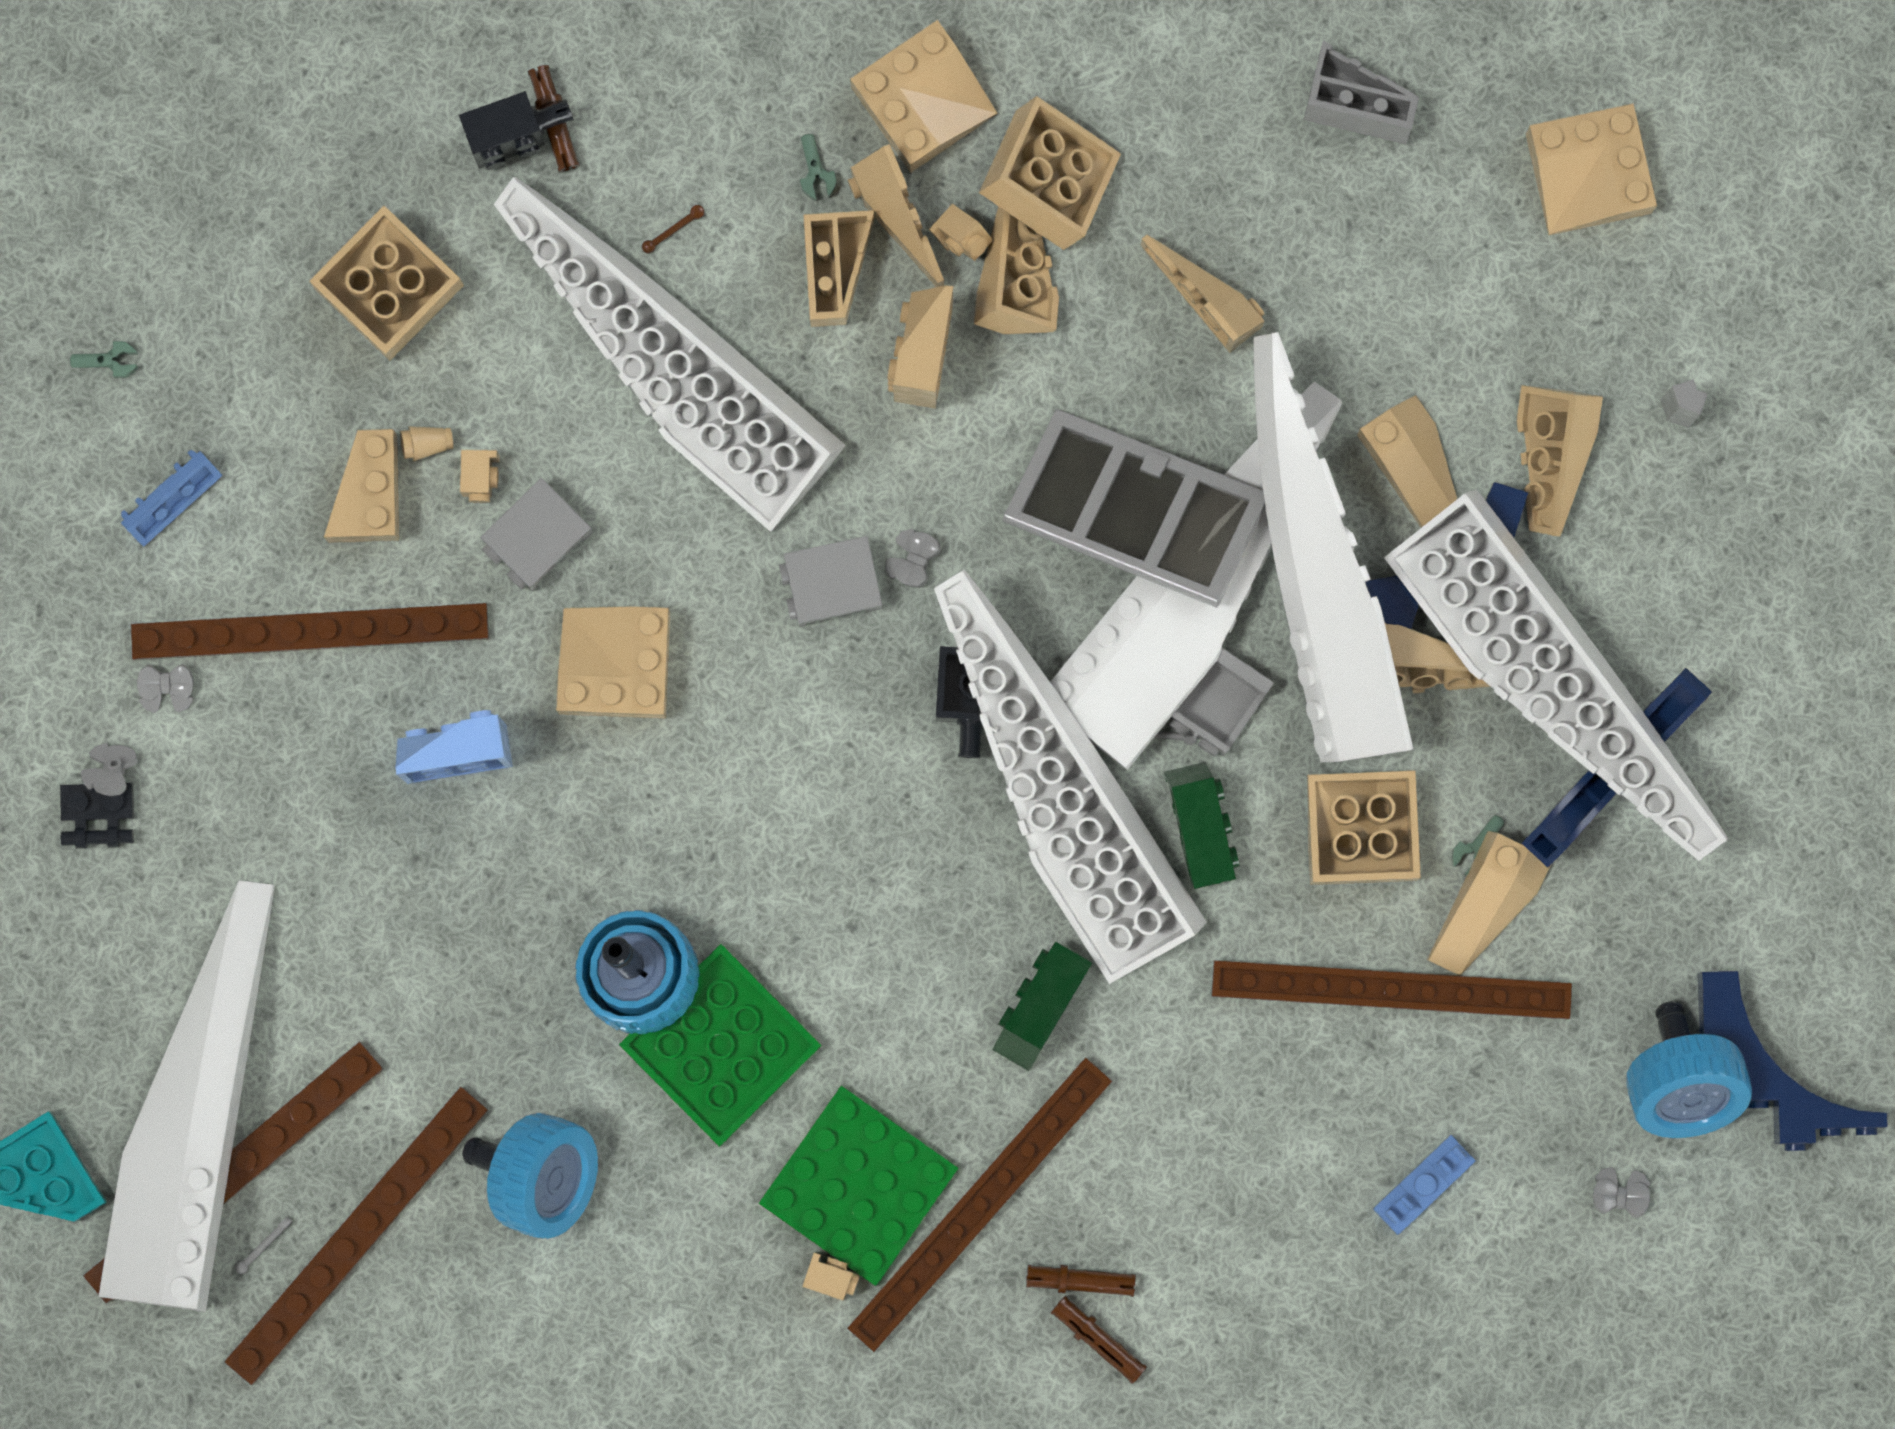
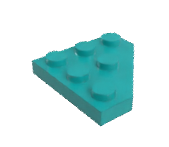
(45, 1173)

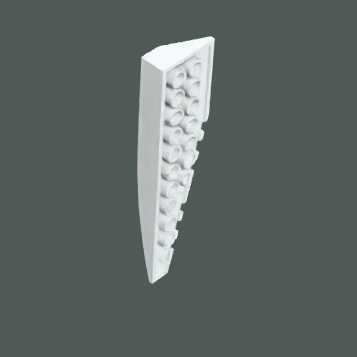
(686, 375)
(1328, 608)
(1162, 642)
(1067, 801)

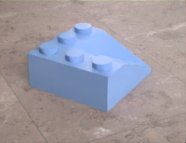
(457, 750)

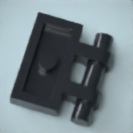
(87, 805)

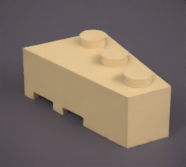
(834, 262)

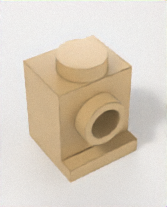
(961, 233)
(478, 475)
(830, 1277)

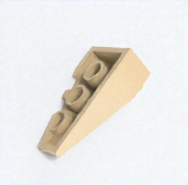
(884, 190)
(1016, 281)
(1217, 304)
(1558, 442)
(1411, 458)
(1427, 661)
(1492, 895)

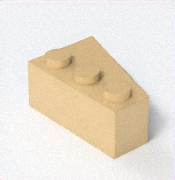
(368, 492)

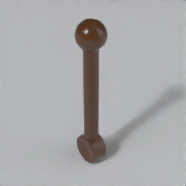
(696, 213)

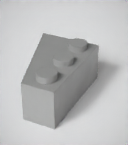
(1358, 100)

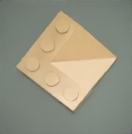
(923, 96)
(1591, 169)
(1050, 173)
(386, 283)
(921, 352)
(614, 662)
(1363, 828)

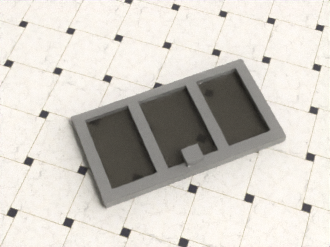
(1136, 508)

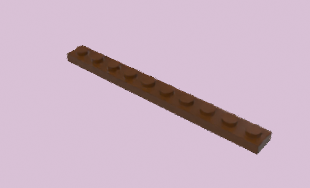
(309, 631)
(1391, 990)
(289, 1125)
(979, 1204)
(356, 1236)

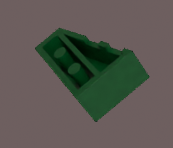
(1202, 825)
(1040, 1004)

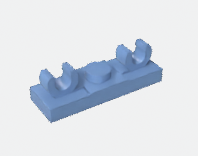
(170, 498)
(1424, 1185)

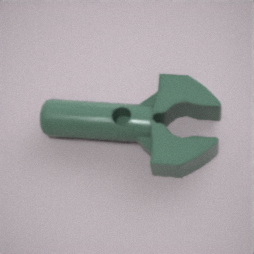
(815, 169)
(107, 360)
(1494, 825)

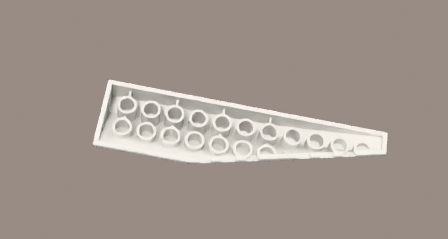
(1539, 658)
(184, 1135)

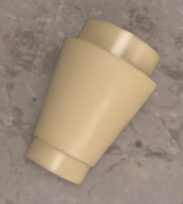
(425, 441)

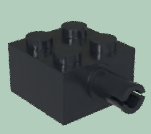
(510, 128)
(956, 702)

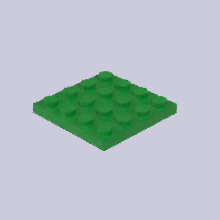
(725, 1049)
(858, 1185)

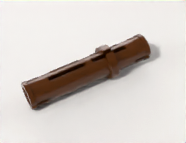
(559, 134)
(1080, 1280)
(1098, 1339)

